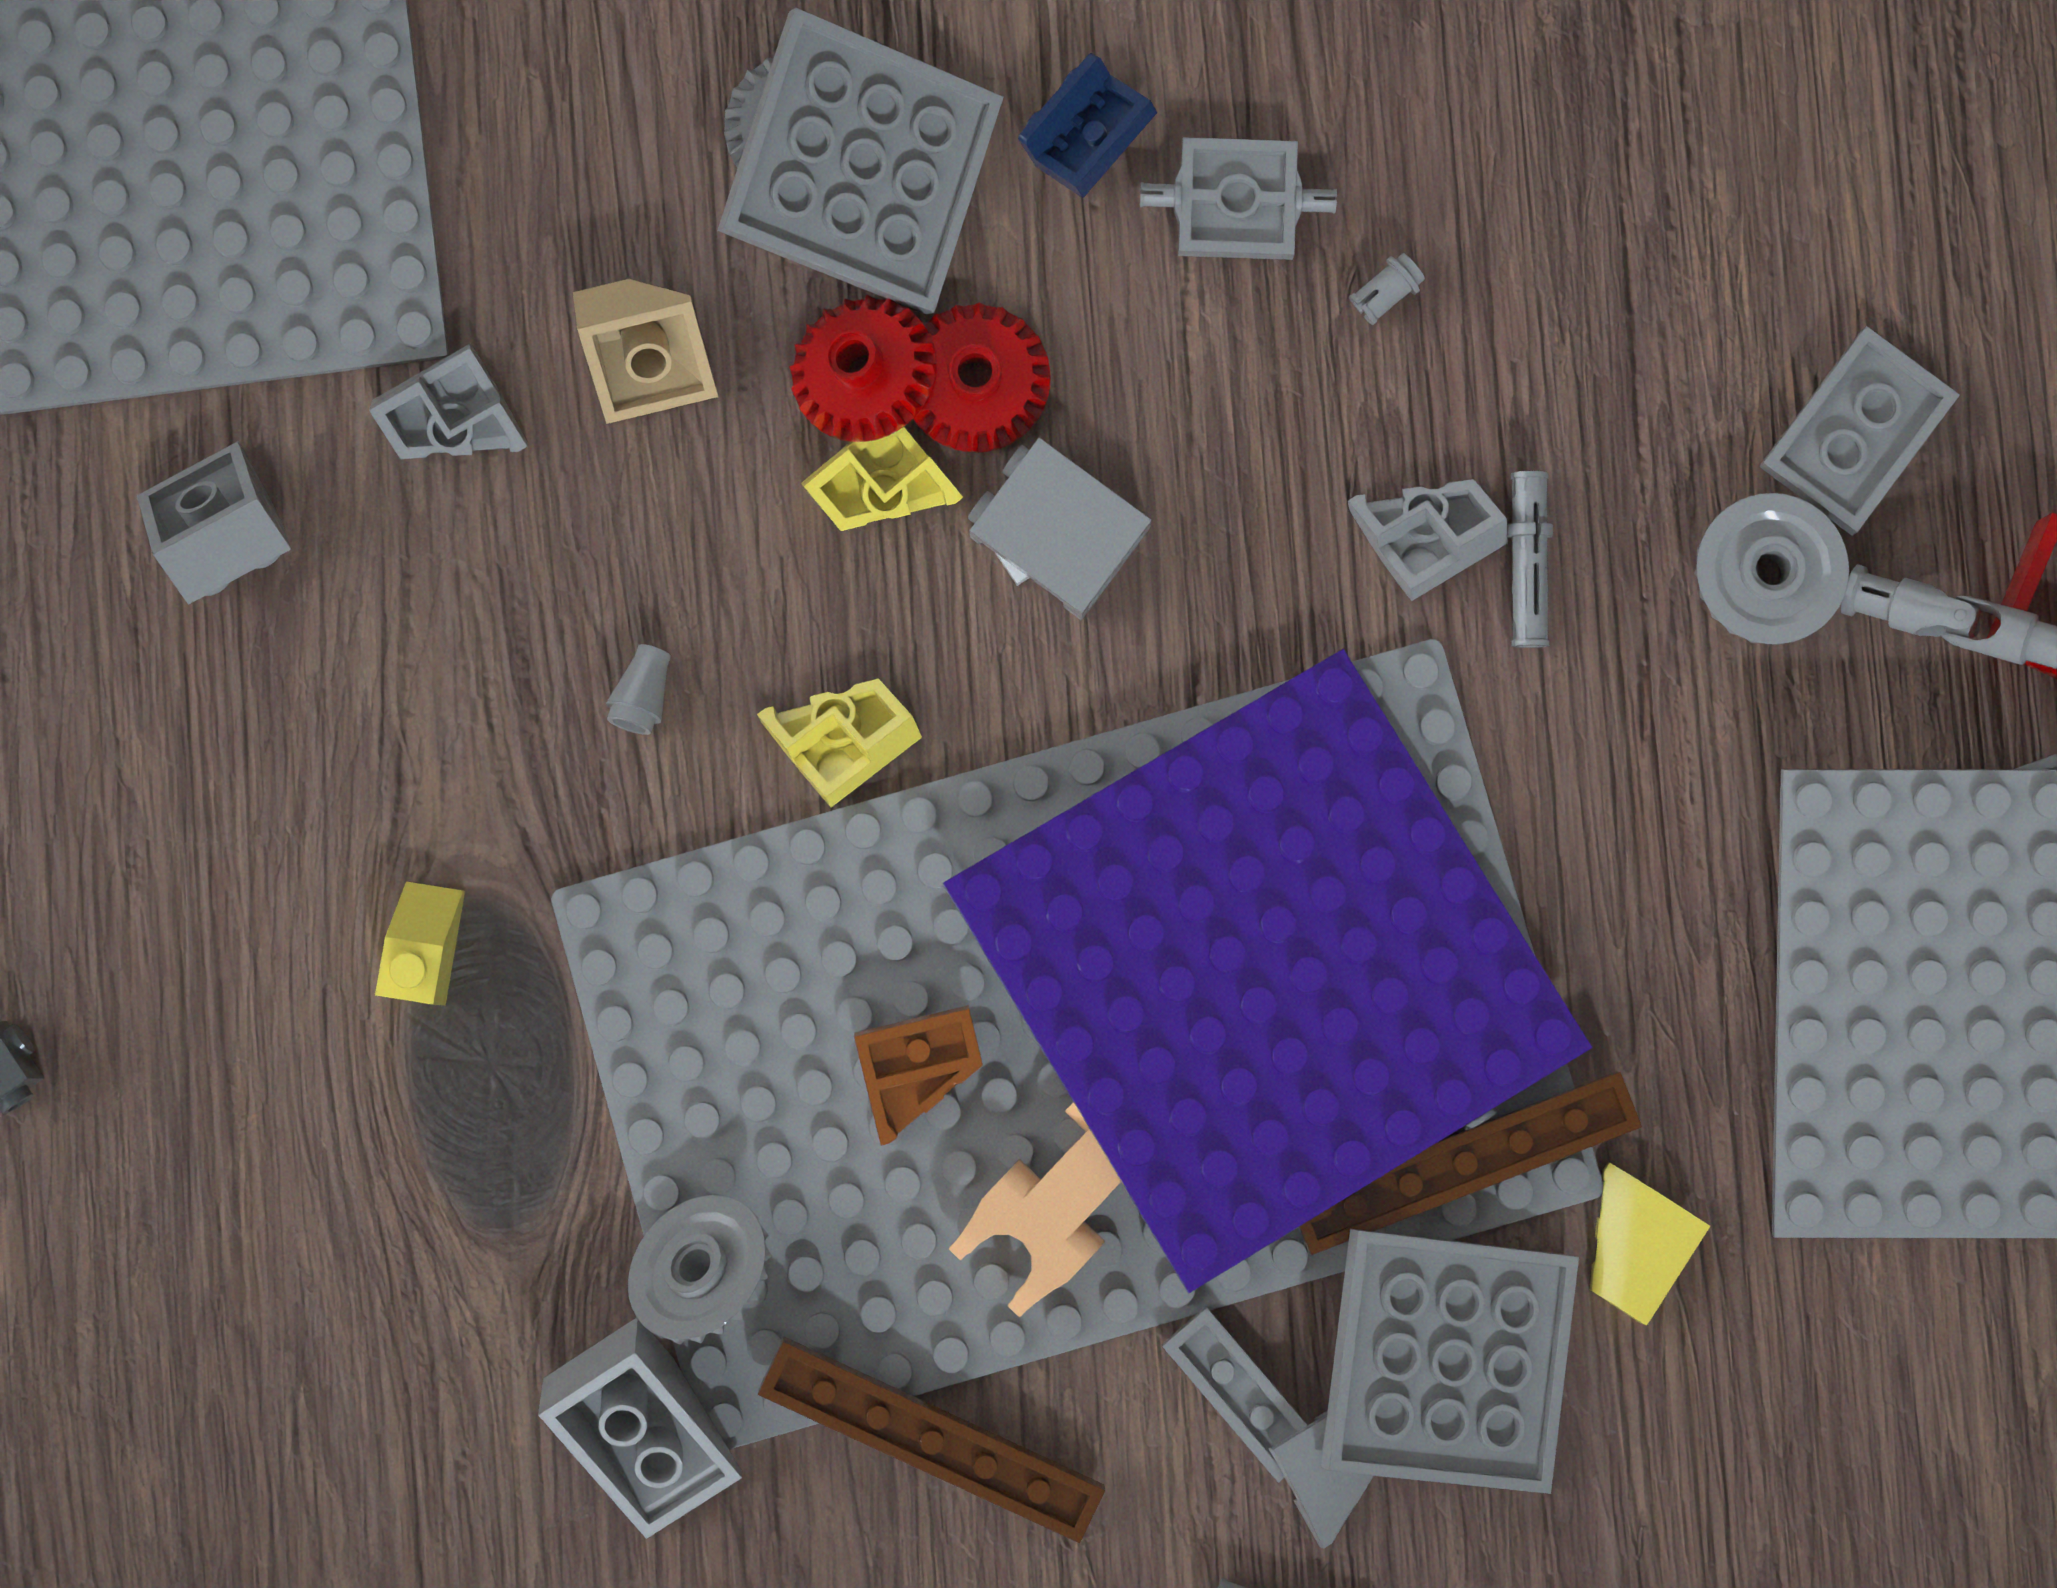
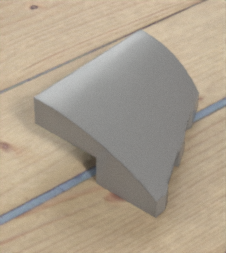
(448, 410)
(1431, 532)
(1321, 1495)

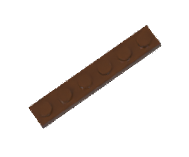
(1481, 1159)
(931, 1439)

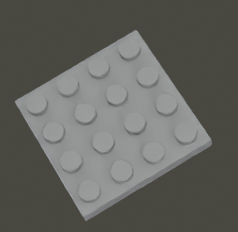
(860, 162)
(1449, 1362)

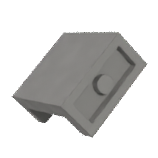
(1058, 526)

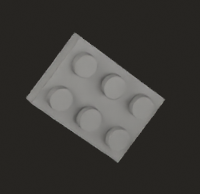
(1859, 430)

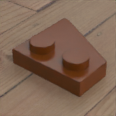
(915, 1064)

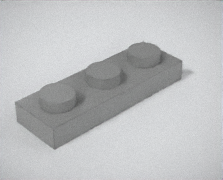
(1234, 1386)

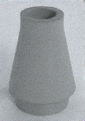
(640, 693)

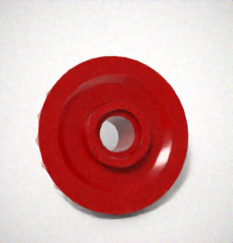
(882, 393)
(1008, 403)

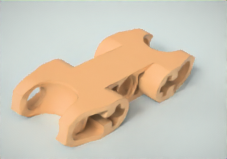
(1046, 1215)

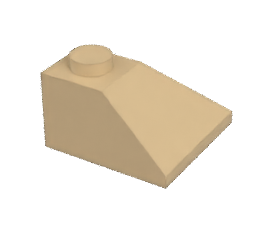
(642, 348)

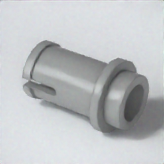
(1388, 288)

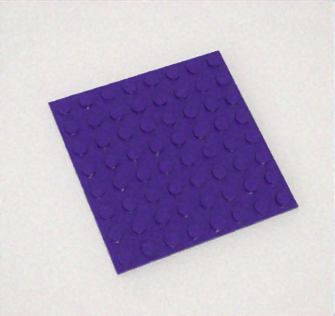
(1266, 969)

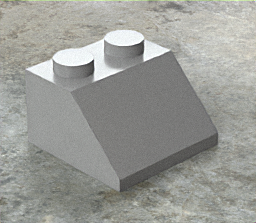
(212, 524)

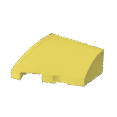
(879, 482)
(843, 736)
(1640, 1244)

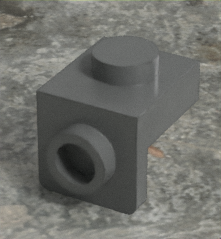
(17, 1068)

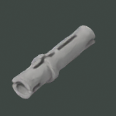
(1529, 558)

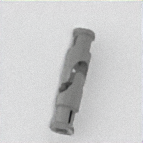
(1930, 612)

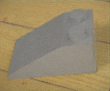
(638, 1428)

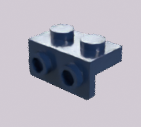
(1085, 126)

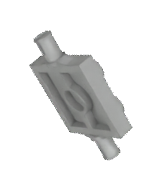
(1238, 198)

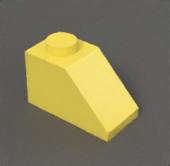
(421, 944)

